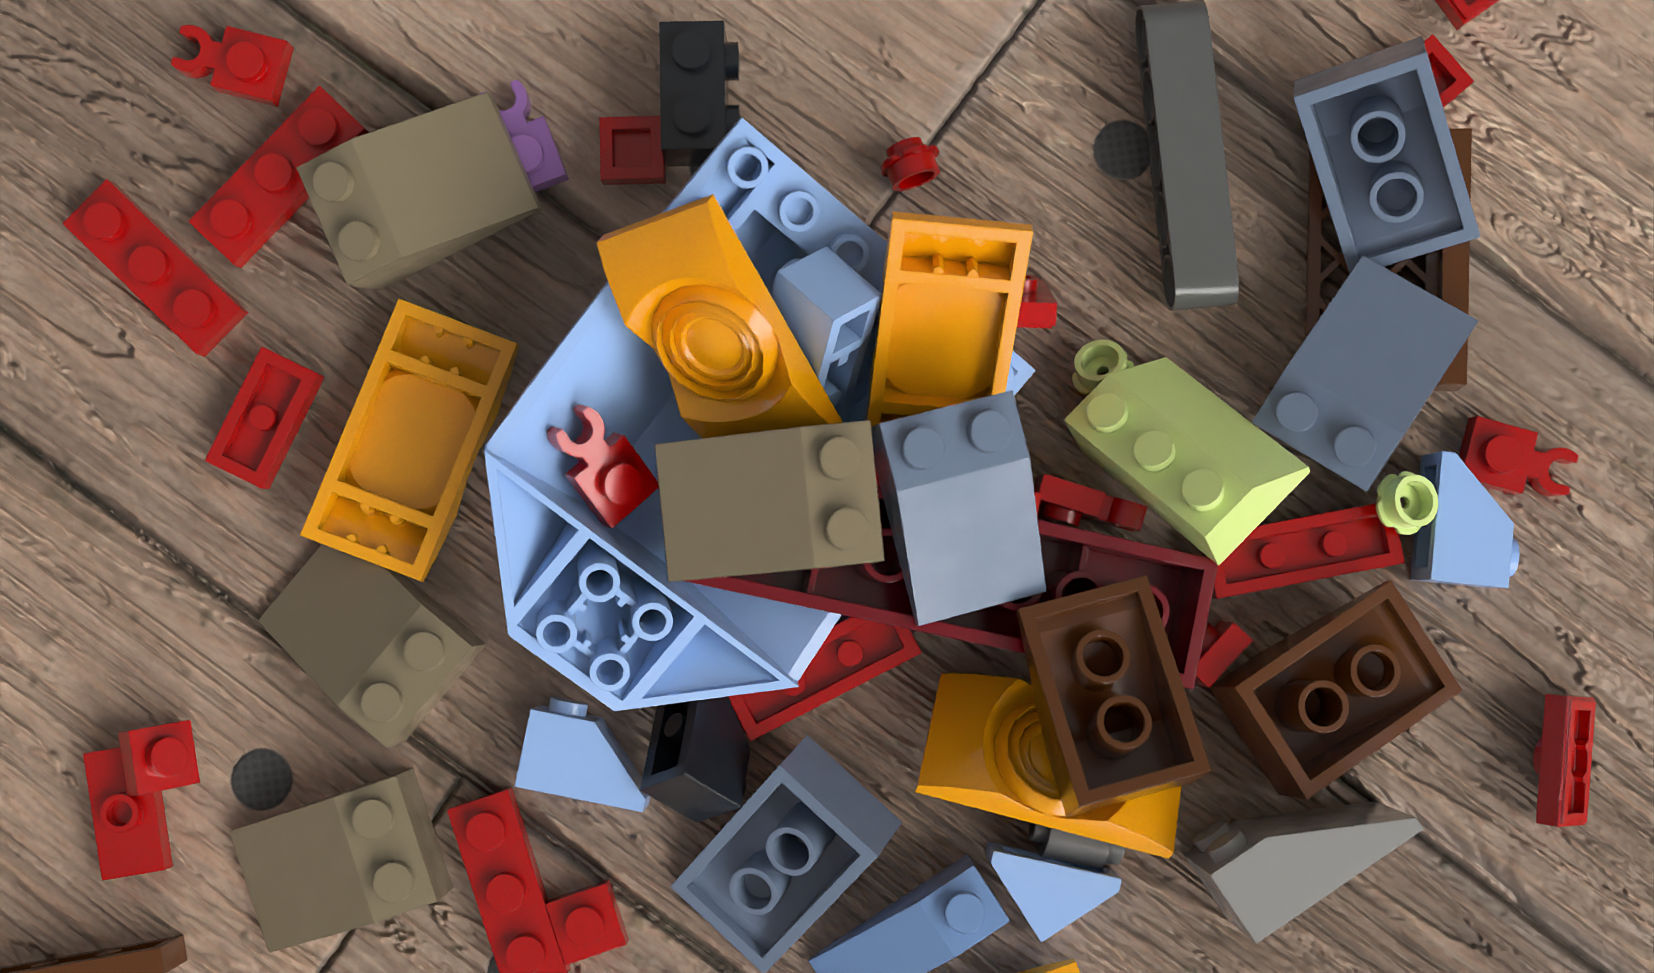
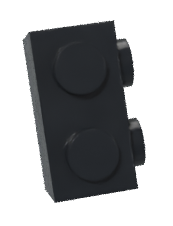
(695, 90)

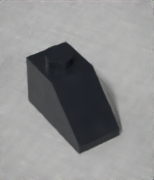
(697, 758)

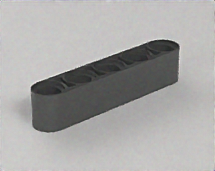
(1186, 155)

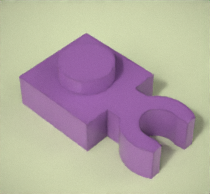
(533, 142)

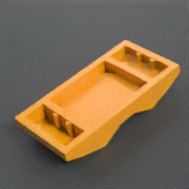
(945, 312)
(712, 323)
(411, 441)
(992, 756)

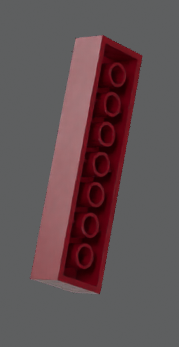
(1071, 563)

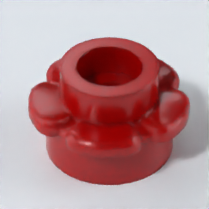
(910, 164)

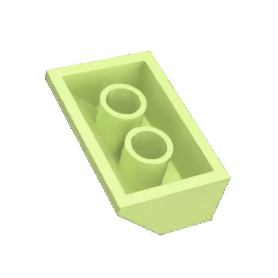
(1185, 454)

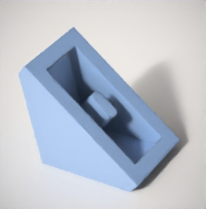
(1050, 890)

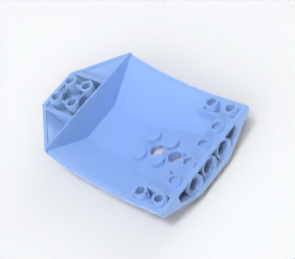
(599, 595)

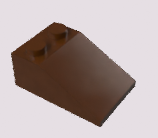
(1335, 691)
(1109, 697)

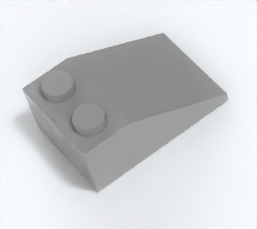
(1284, 863)

